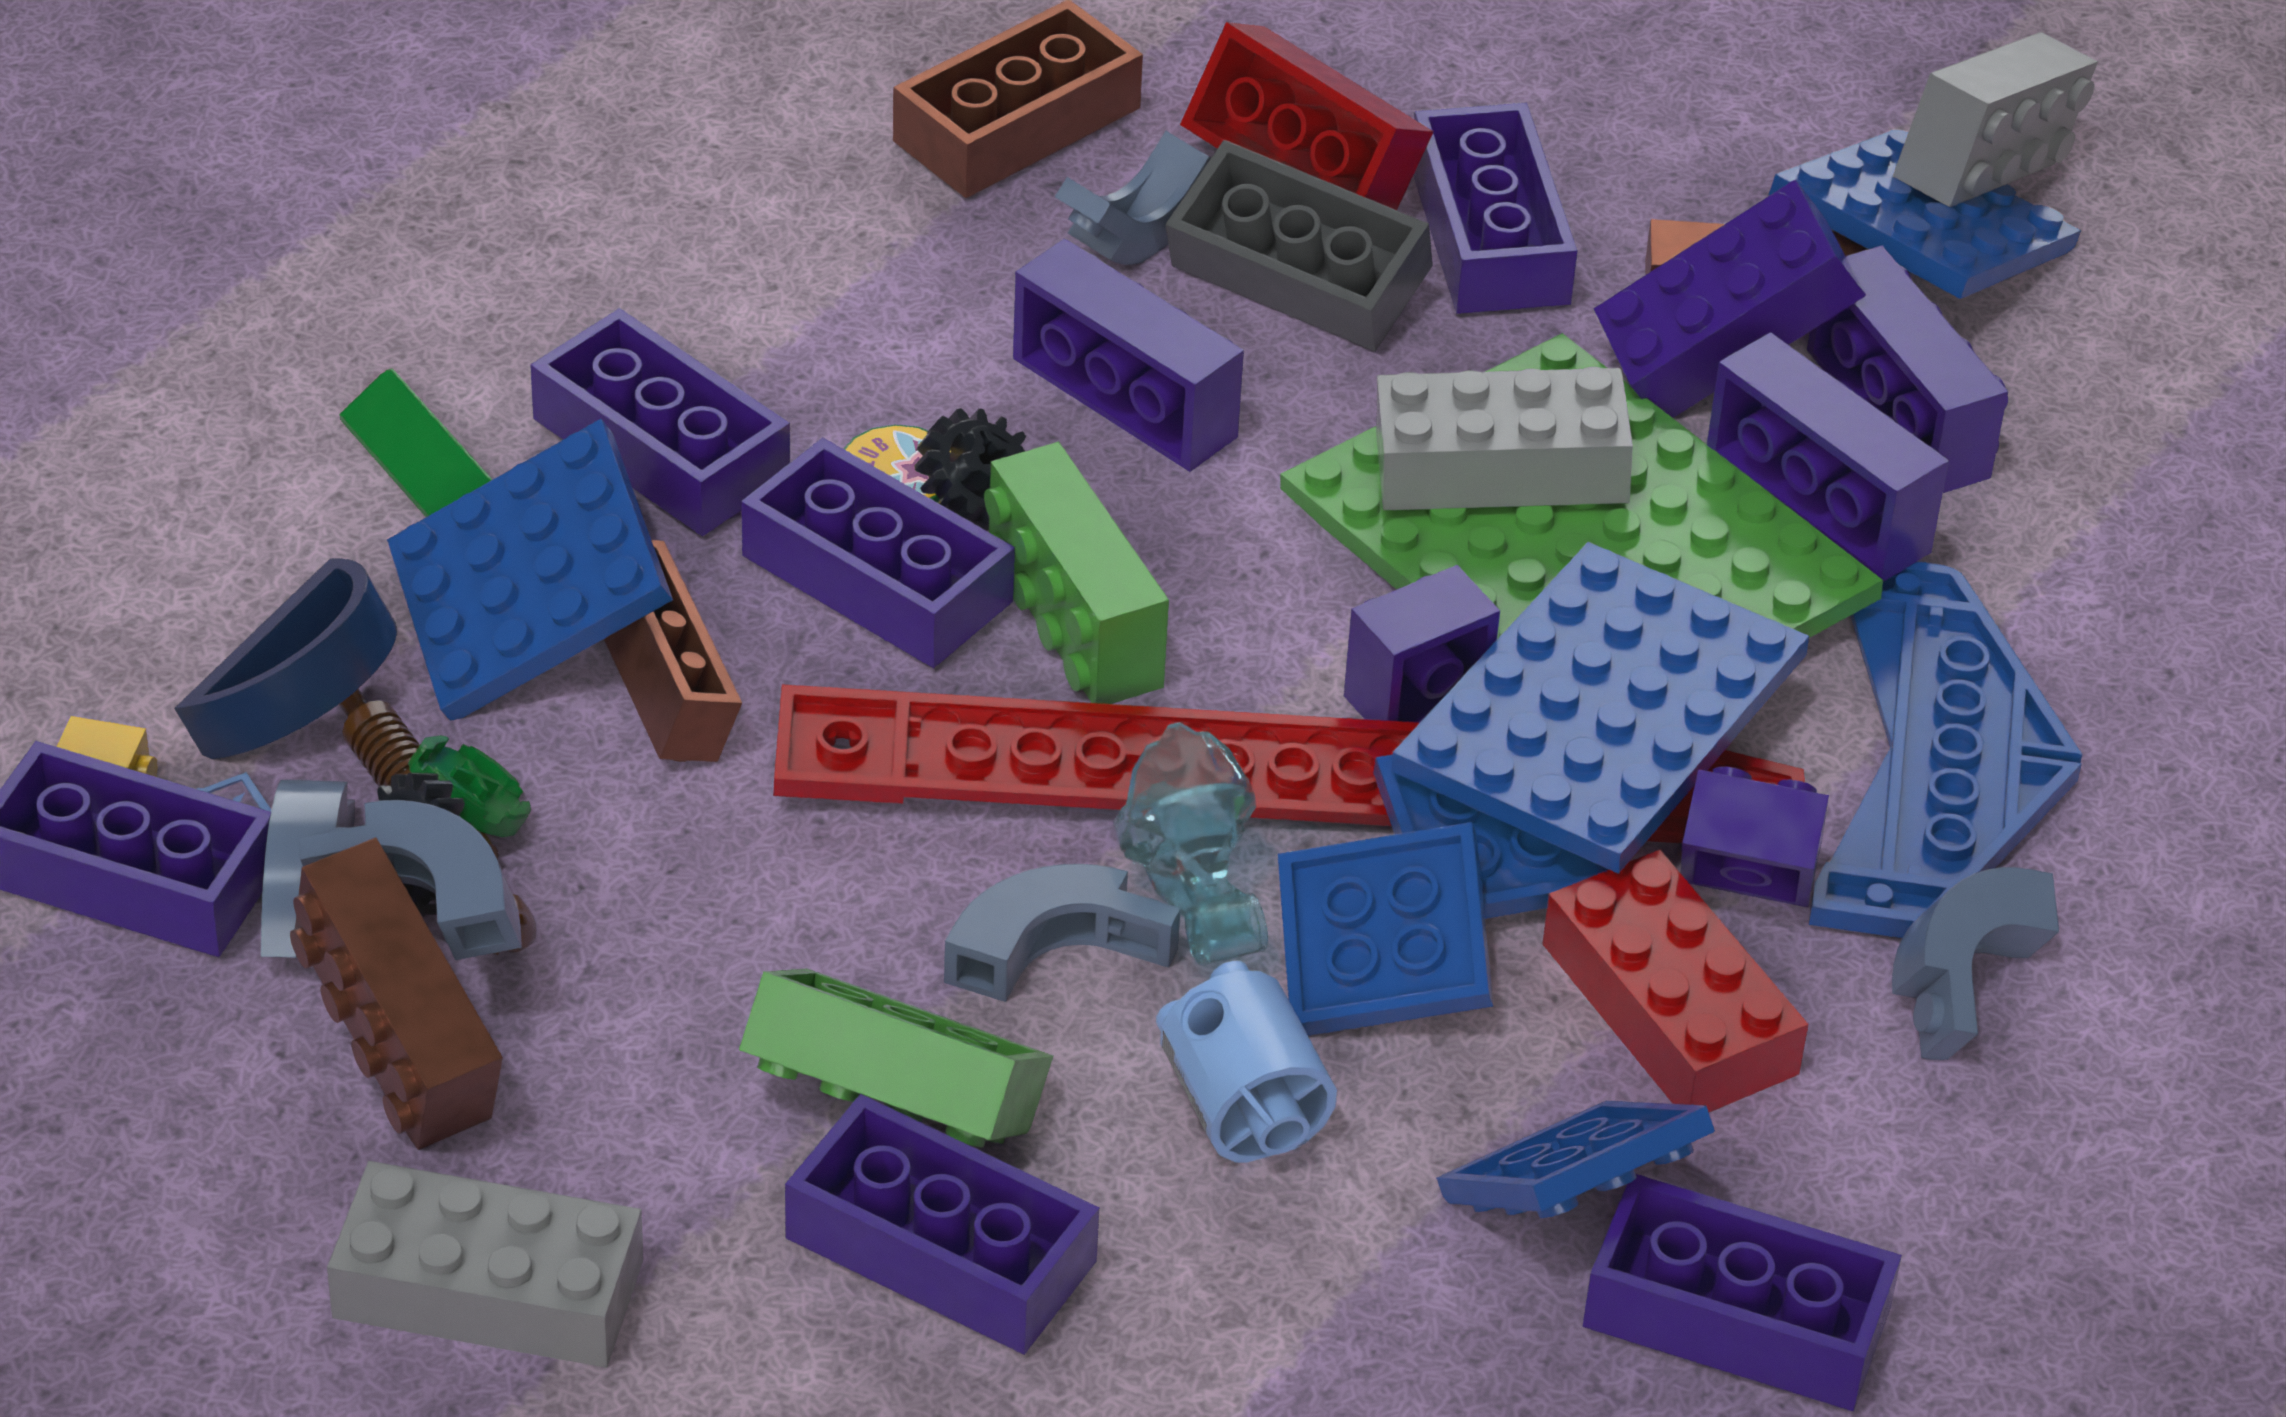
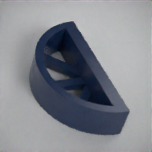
(293, 664)

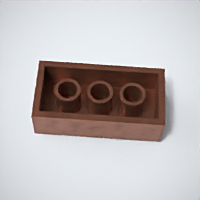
(1017, 98)
(395, 995)

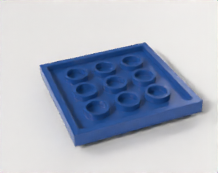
(1950, 247)
(528, 570)

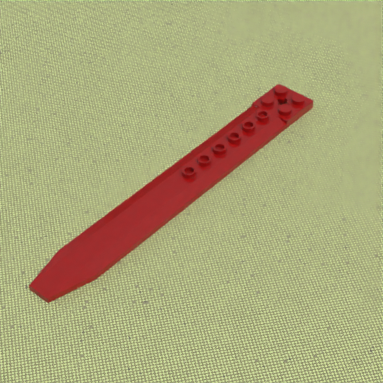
(1088, 751)

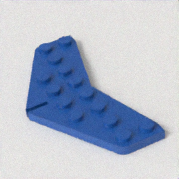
(1967, 759)

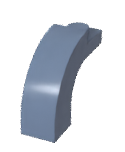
(1132, 220)
(297, 811)
(447, 858)
(1053, 910)
(1988, 912)

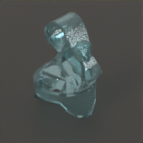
(1182, 825)

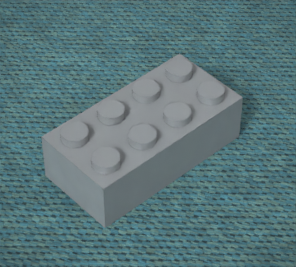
(1995, 118)
(1503, 438)
(486, 1263)

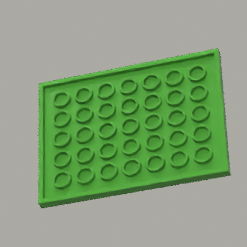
(1684, 518)

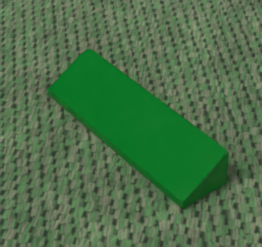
(412, 444)

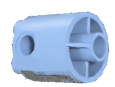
(1246, 1064)

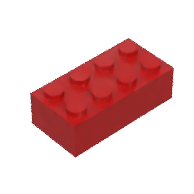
(1304, 115)
(1674, 984)

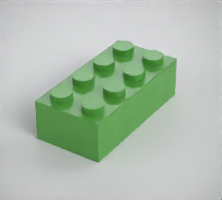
(1079, 576)
(895, 1055)

